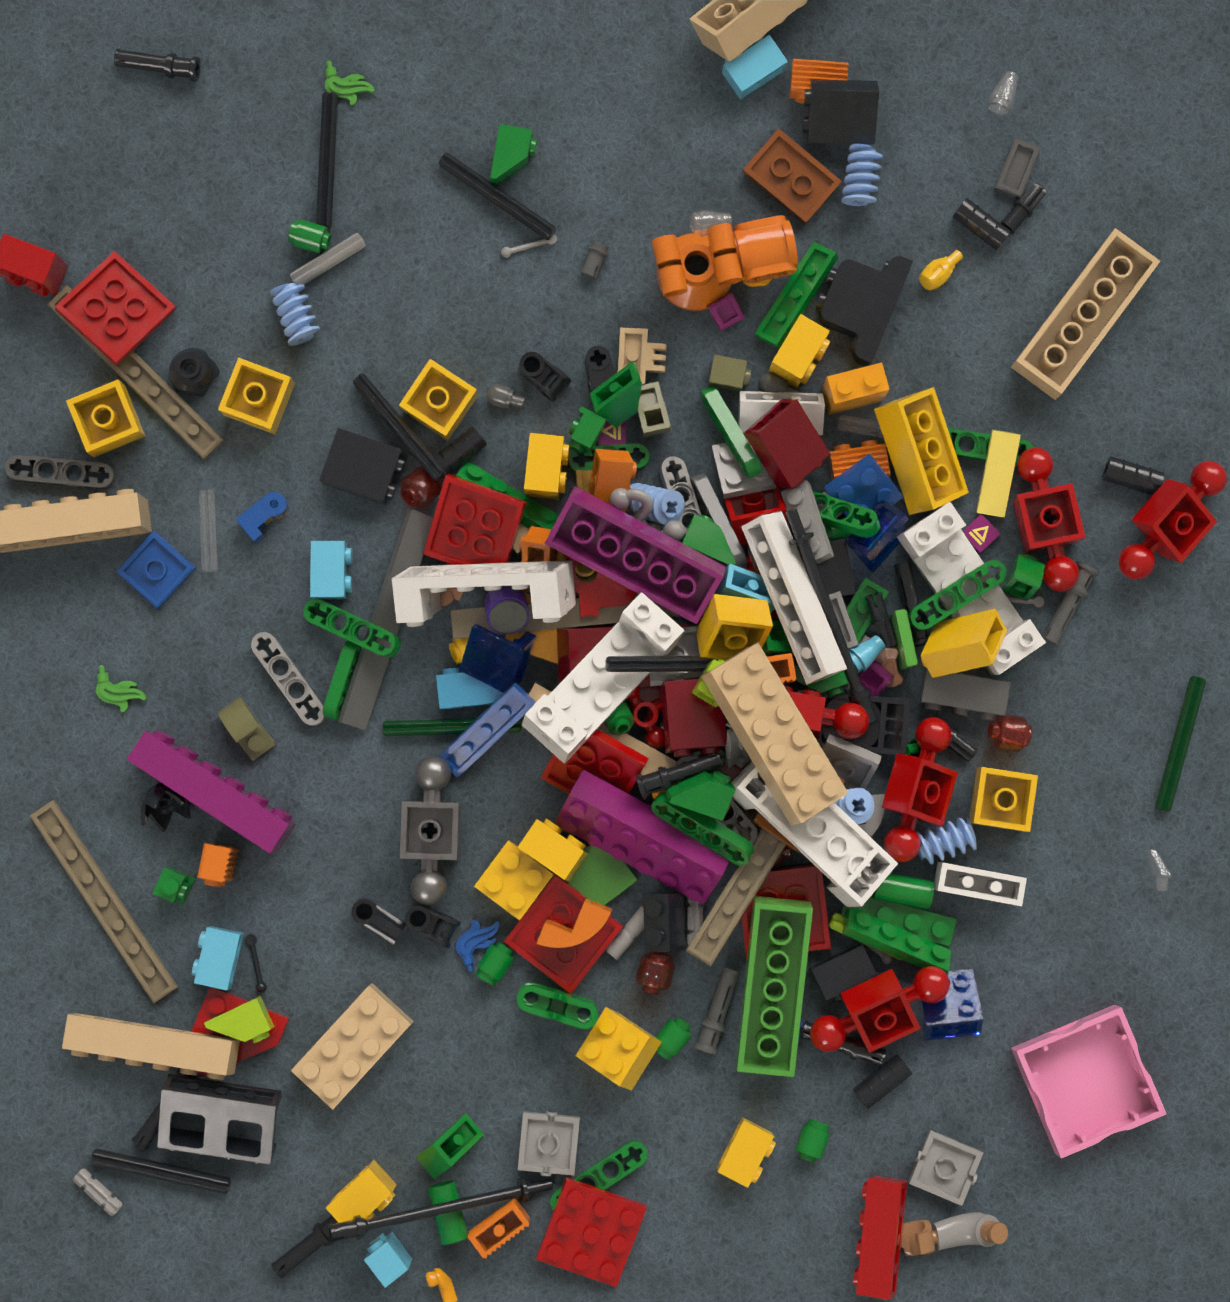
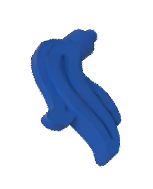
(474, 939)

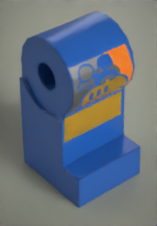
(262, 513)

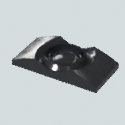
(884, 735)

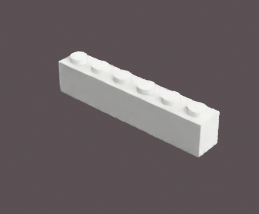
(794, 597)

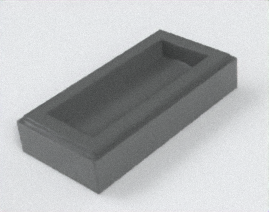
(1017, 168)

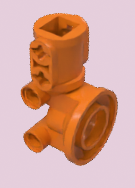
(754, 252)

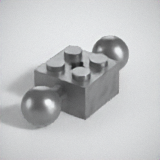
(432, 776)

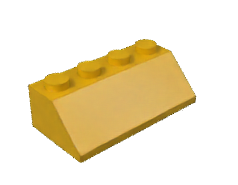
(921, 451)

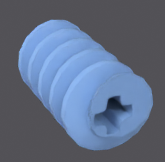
(861, 175)
(294, 313)
(667, 504)
(857, 805)
(946, 840)

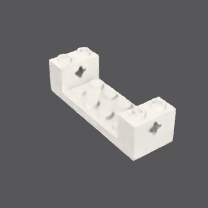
(945, 556)
(419, 587)
(589, 691)
(827, 839)

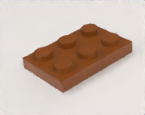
(791, 176)

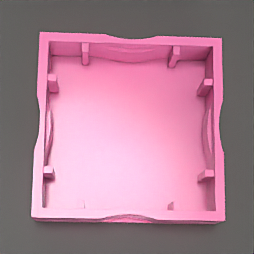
(1088, 1081)

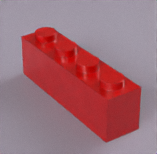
(881, 1237)

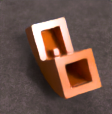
(589, 922)

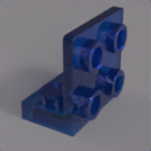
(876, 549)
(495, 658)
(958, 1012)

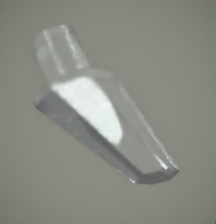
(1158, 870)

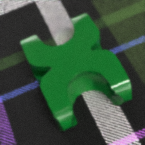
(557, 1005)

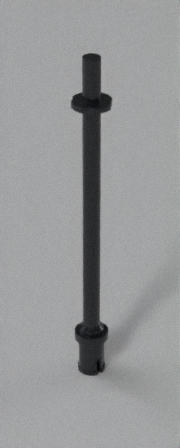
(858, 693)
(359, 1226)

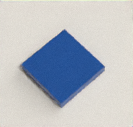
(156, 569)

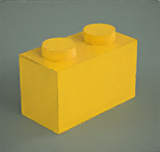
(746, 1153)

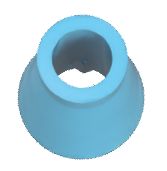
(866, 653)

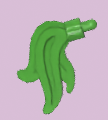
(346, 87)
(116, 693)

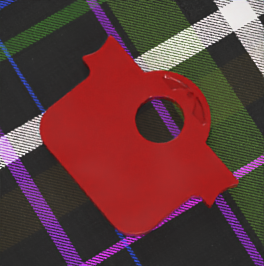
(600, 593)

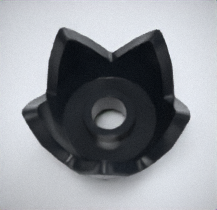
(198, 381)
(160, 804)

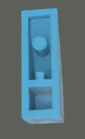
(463, 691)

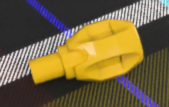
(939, 271)

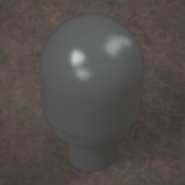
(774, 383)
(504, 397)

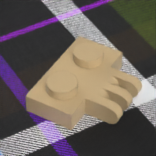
(634, 348)

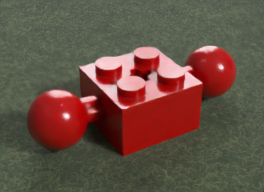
(1058, 502)
(1173, 520)
(848, 720)
(919, 789)
(880, 1010)

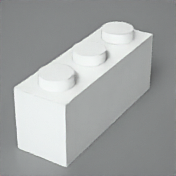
(755, 404)
(979, 883)

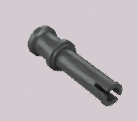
(1069, 604)
(713, 1024)

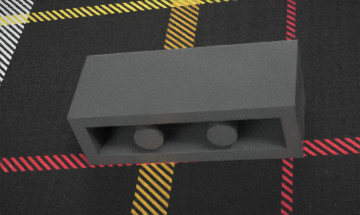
(965, 694)

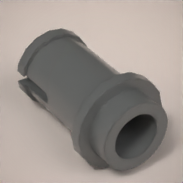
(594, 260)

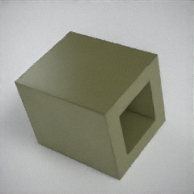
(729, 373)

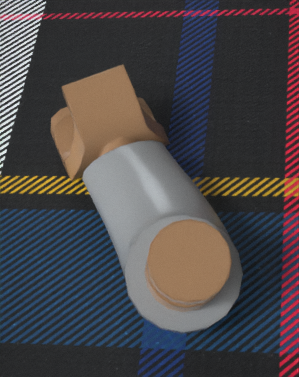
(959, 1230)

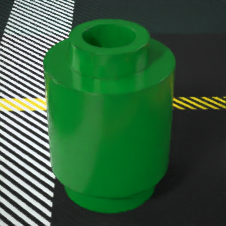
(309, 236)
(620, 720)
(495, 963)
(673, 1037)
(813, 1140)

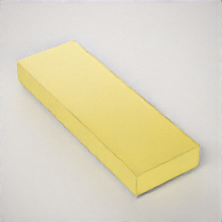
(998, 473)

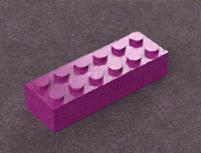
(635, 555)
(212, 792)
(640, 838)

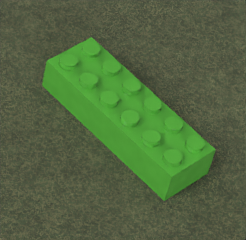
(774, 986)

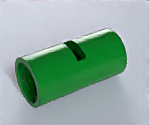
(905, 891)
(450, 1225)

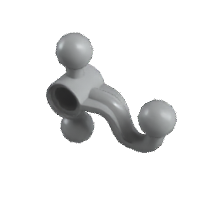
(622, 498)

